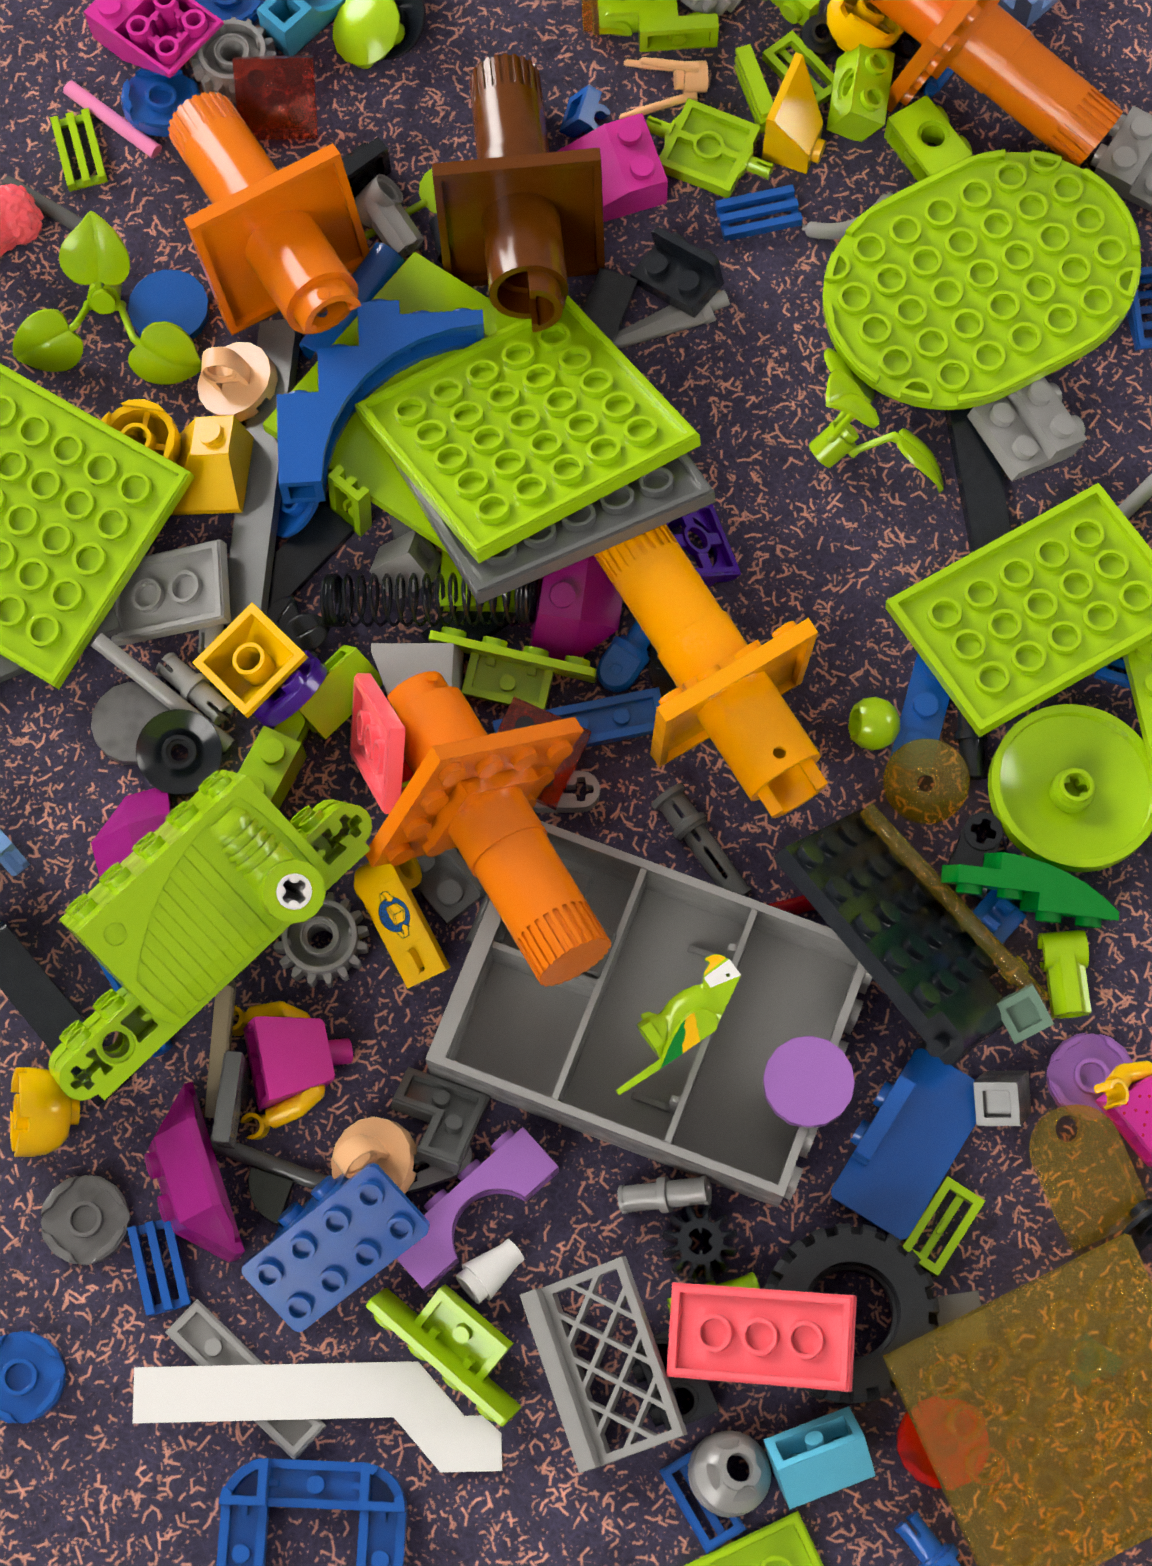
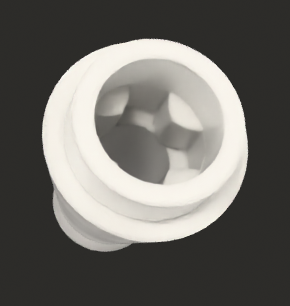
(489, 1271)

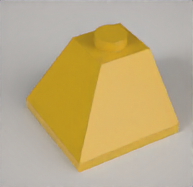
(794, 122)
(219, 457)
(250, 660)

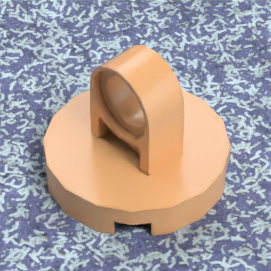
(236, 380)
(376, 1142)

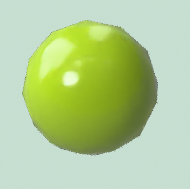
(873, 723)

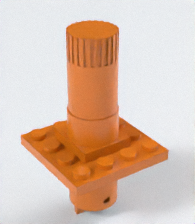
(1007, 66)
(271, 233)
(480, 798)

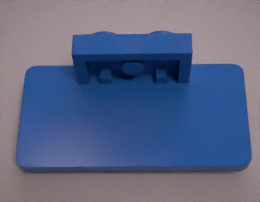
(907, 1144)
(334, 1244)

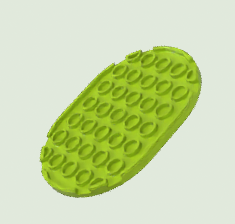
(981, 279)

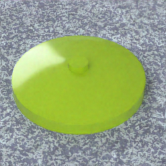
(1072, 788)

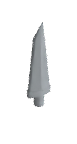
(669, 321)

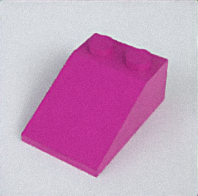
(629, 164)

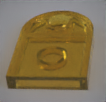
(1087, 1178)

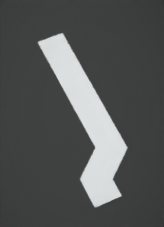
(323, 1392)

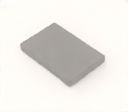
(175, 593)

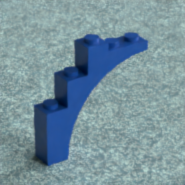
(388, 344)

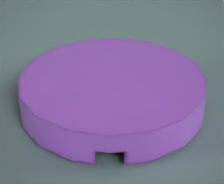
(808, 1082)
(1074, 1083)

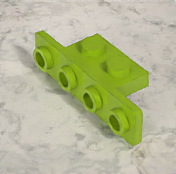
(504, 673)
(455, 1343)

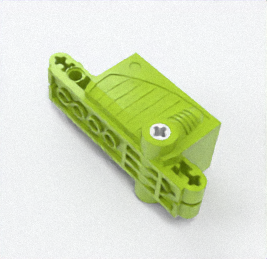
(194, 914)

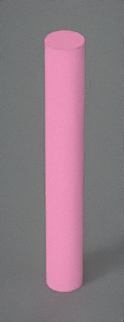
(112, 119)

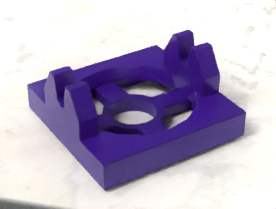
(708, 528)

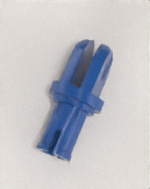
(624, 660)
(926, 1544)

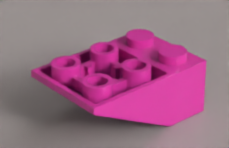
(152, 32)

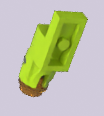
(654, 21)

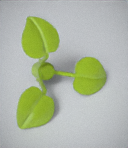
(99, 258)
(853, 398)

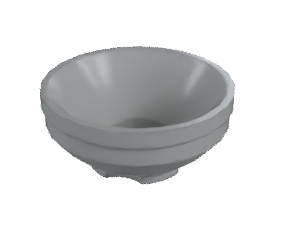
(714, 1485)

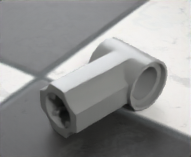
(382, 210)

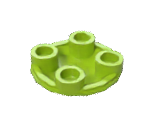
(367, 31)

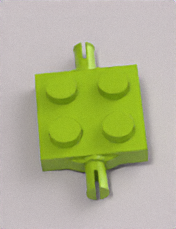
(709, 148)

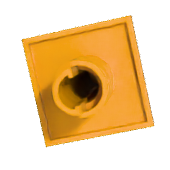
(722, 682)

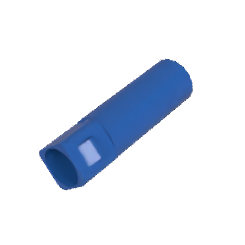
(370, 277)

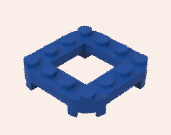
(315, 1486)

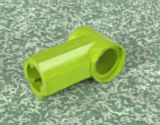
(1065, 968)

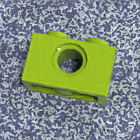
(860, 92)
(923, 123)

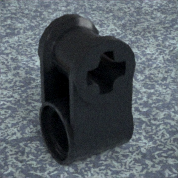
(971, 852)

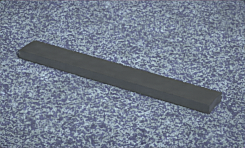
(257, 526)

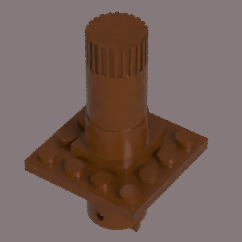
(517, 210)

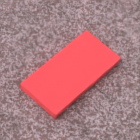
(377, 741)
(762, 1336)

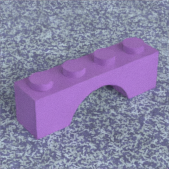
(514, 1169)

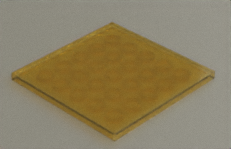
(1043, 1413)

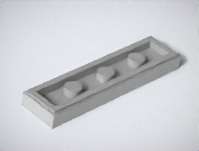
(213, 1344)

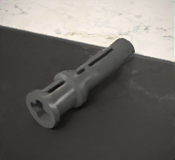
(694, 823)

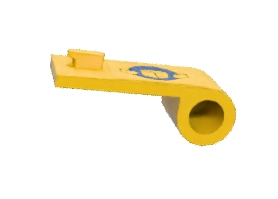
(400, 920)

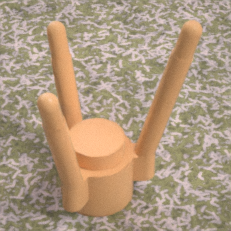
(687, 75)

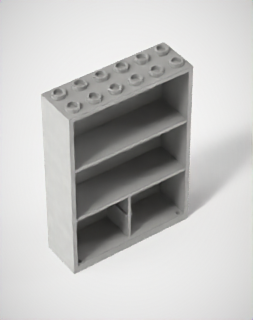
(578, 1041)

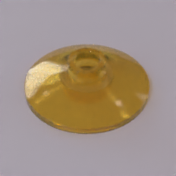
(932, 759)

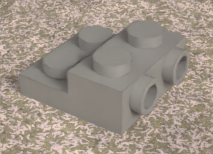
(1128, 158)
(1029, 429)

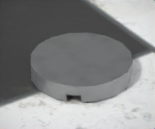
(121, 717)
(100, 1225)

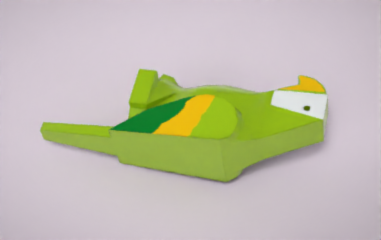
(687, 1016)

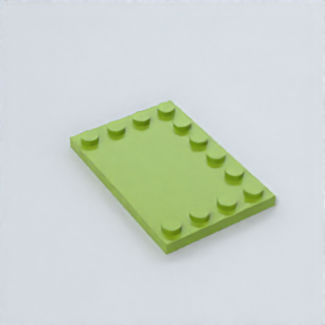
(1032, 609)

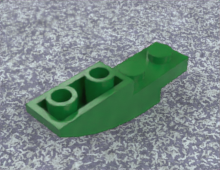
(1036, 885)

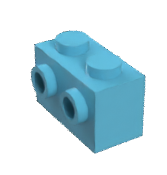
(818, 1459)

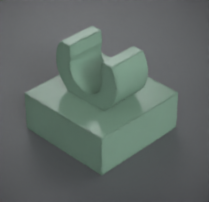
(1024, 1013)

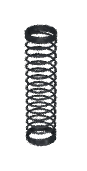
(524, 597)

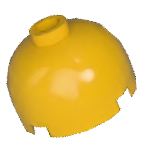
(860, 23)
(147, 425)
(39, 1113)

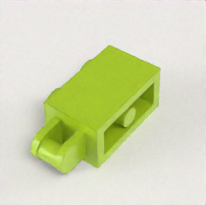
(277, 757)

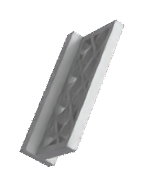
(567, 1377)

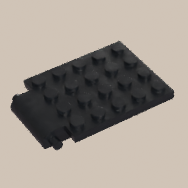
(898, 934)

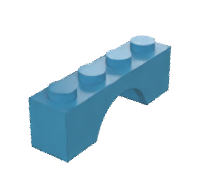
(296, 21)

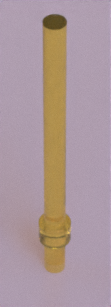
(1012, 968)

